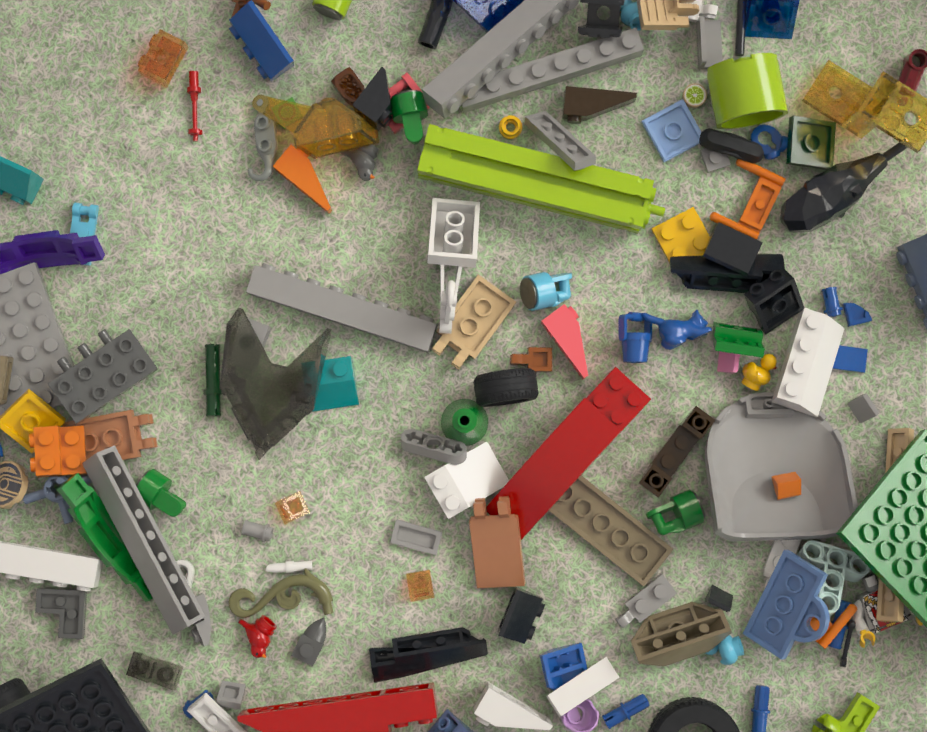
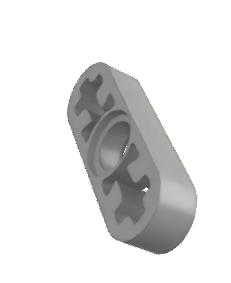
(418, 442)

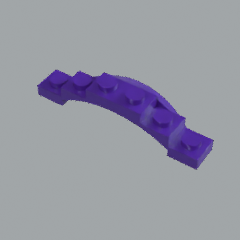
(49, 250)

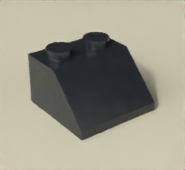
(375, 101)
(520, 615)

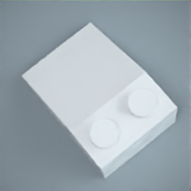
(461, 483)
(504, 710)

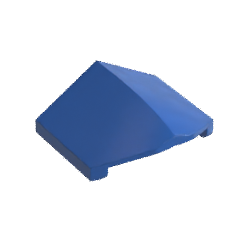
(563, 664)

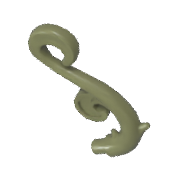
(278, 590)

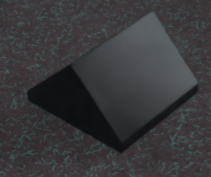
(732, 249)

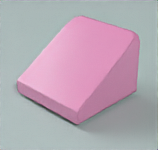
(728, 362)

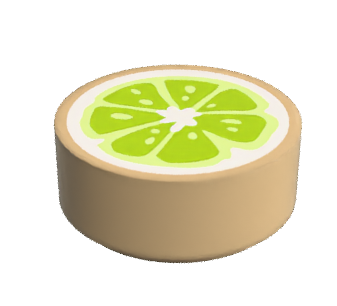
(694, 95)

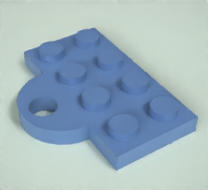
(788, 606)

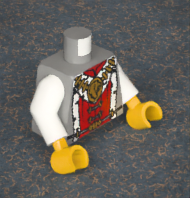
(866, 612)

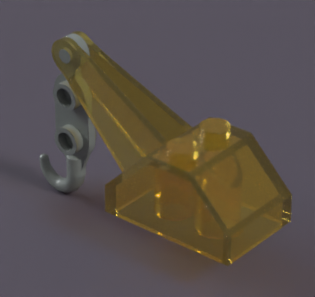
(317, 129)

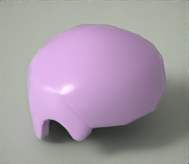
(575, 723)

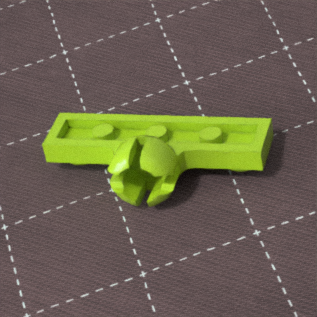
(855, 719)

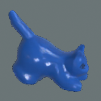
(675, 332)

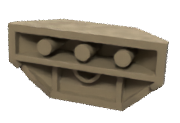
(679, 634)

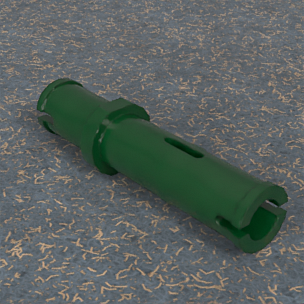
(212, 390)

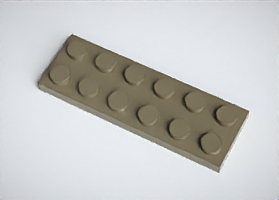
(611, 530)

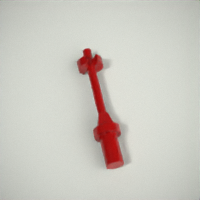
(193, 90)

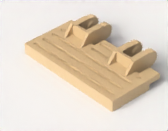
(665, 14)

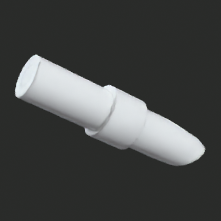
(289, 566)

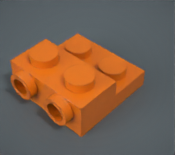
(58, 451)

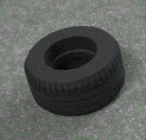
(690, 711)

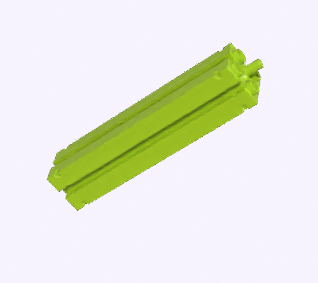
(537, 179)

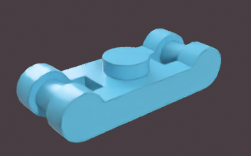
(84, 228)

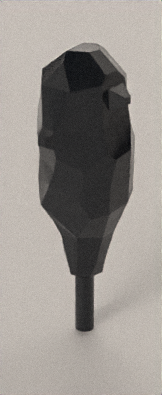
(833, 192)

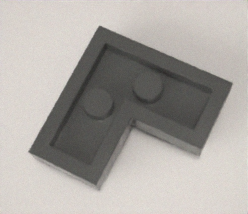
(69, 605)

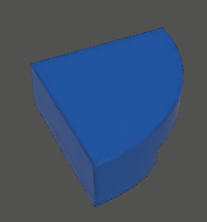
(855, 314)

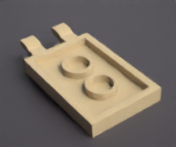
(475, 320)

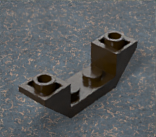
(675, 451)

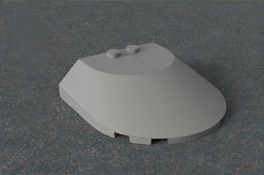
(766, 440)

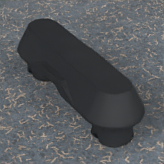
(731, 145)

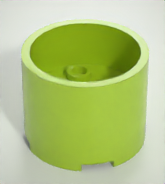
(747, 91)

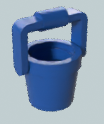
(634, 344)

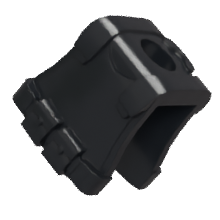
(604, 28)

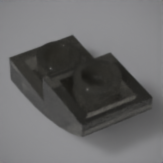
(154, 670)

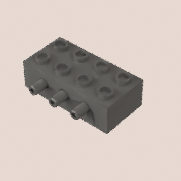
(101, 374)

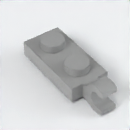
(647, 601)

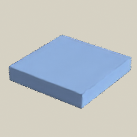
(672, 130)

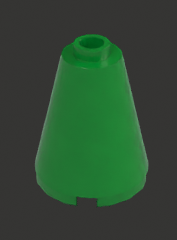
(469, 433)

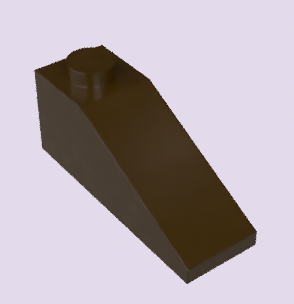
(586, 103)

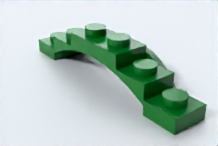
(101, 532)

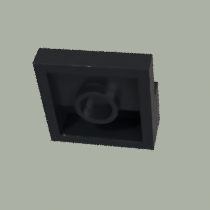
(774, 300)

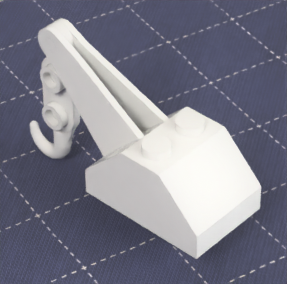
(452, 243)

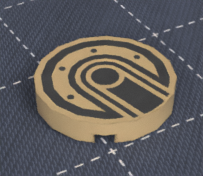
(12, 484)

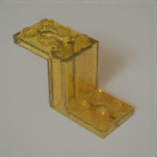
(870, 106)

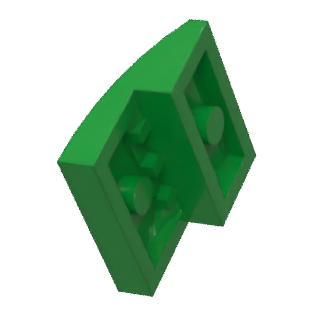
(738, 339)

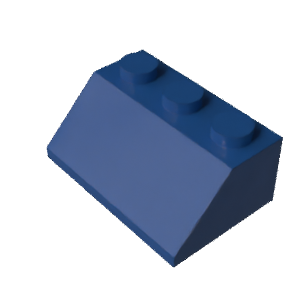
(260, 42)

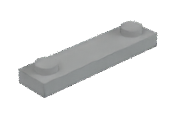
(560, 140)

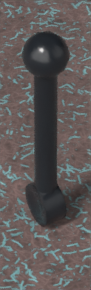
(851, 625)

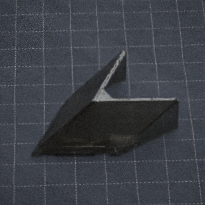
(266, 395)

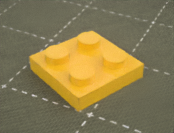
(682, 235)
(27, 413)

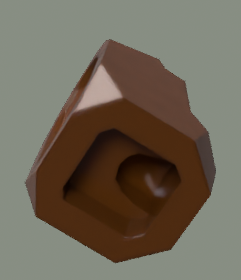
(348, 85)

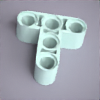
(836, 573)

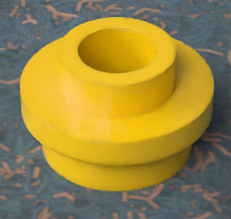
(510, 120)

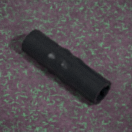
(434, 23)

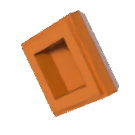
(787, 485)

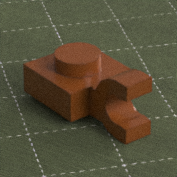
(536, 358)

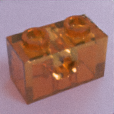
(162, 70)

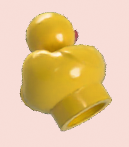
(757, 376)

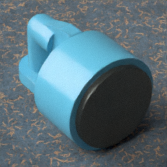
(540, 292)

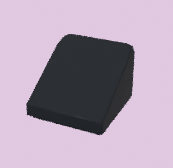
(719, 598)

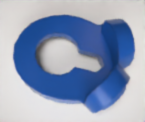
(780, 141)

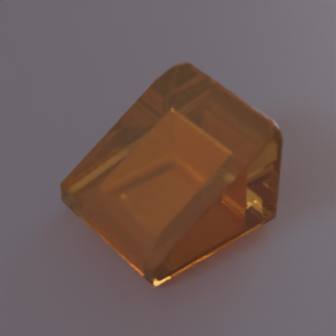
(292, 507)
(420, 585)

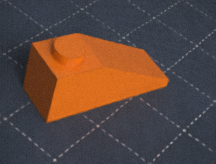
(299, 171)

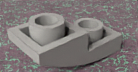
(202, 628)

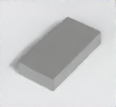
(416, 537)

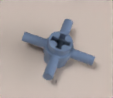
(50, 493)

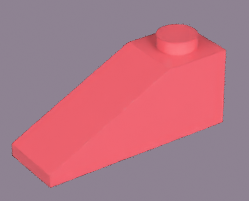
(566, 334)

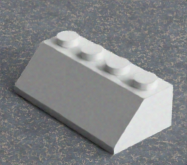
(808, 362)

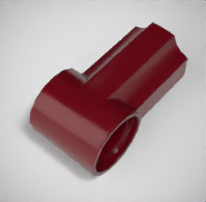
(910, 74)

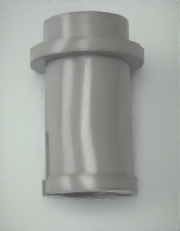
(257, 530)

